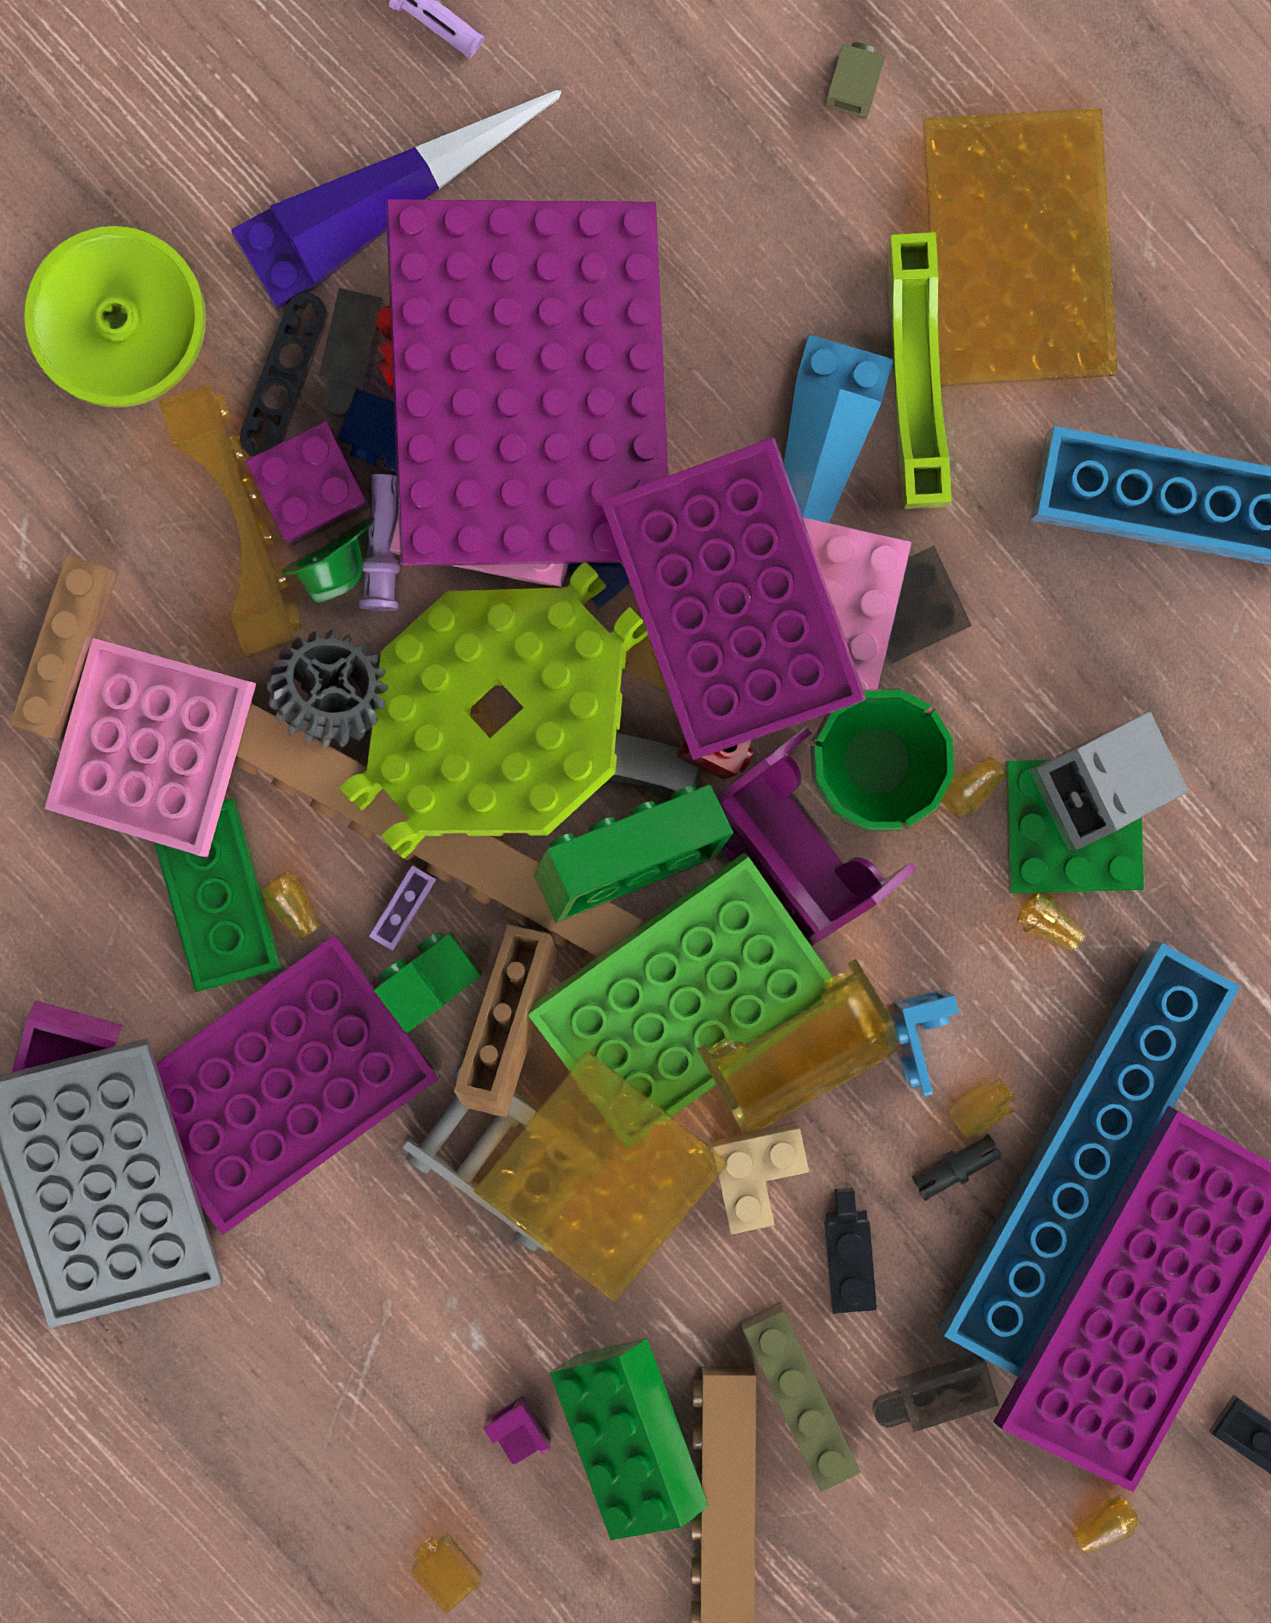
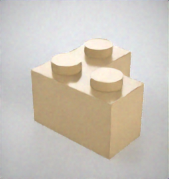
(752, 1162)

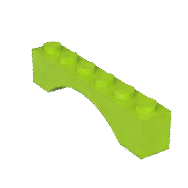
(916, 370)

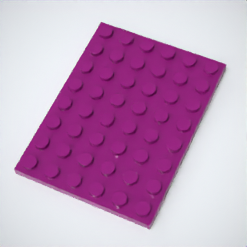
(522, 375)

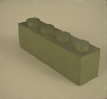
(800, 1397)

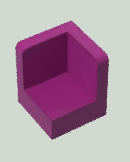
(517, 1431)

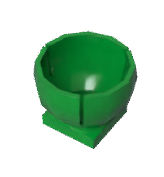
(883, 761)

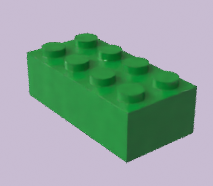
(632, 851)
(629, 1440)

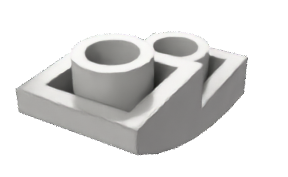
(652, 765)

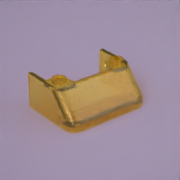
(803, 1055)

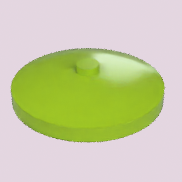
(115, 316)

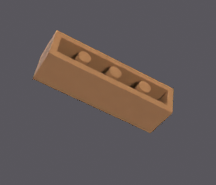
(63, 647)
(502, 1025)

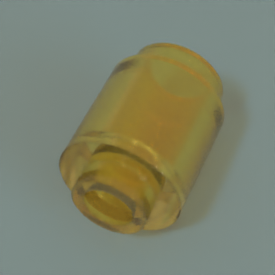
(981, 1107)

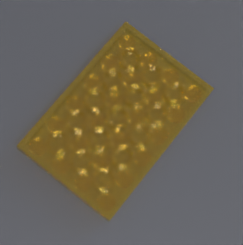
(1021, 246)

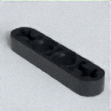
(277, 374)

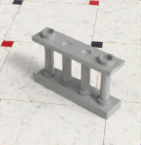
(424, 1154)

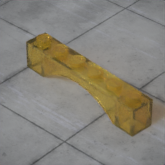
(260, 608)

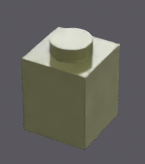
(855, 79)

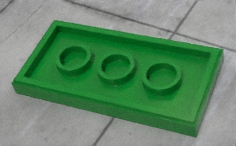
(220, 906)

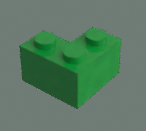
(428, 981)

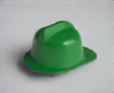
(332, 568)

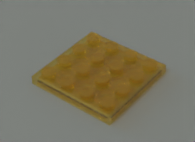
(601, 1176)

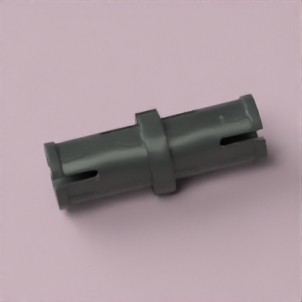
(956, 1167)

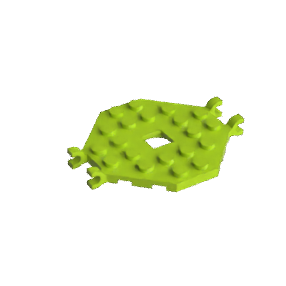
(541, 760)

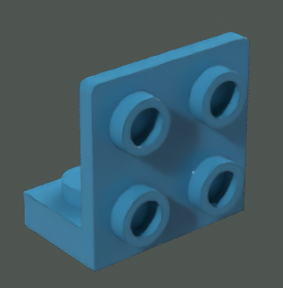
(927, 1010)

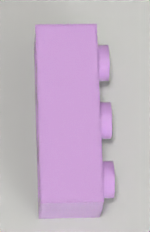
(403, 907)

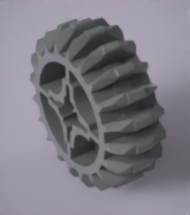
(318, 668)

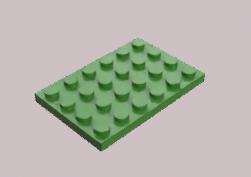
(691, 976)

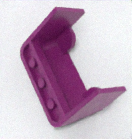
(792, 854)

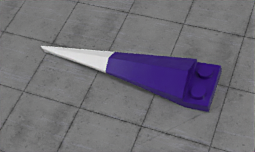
(322, 229)

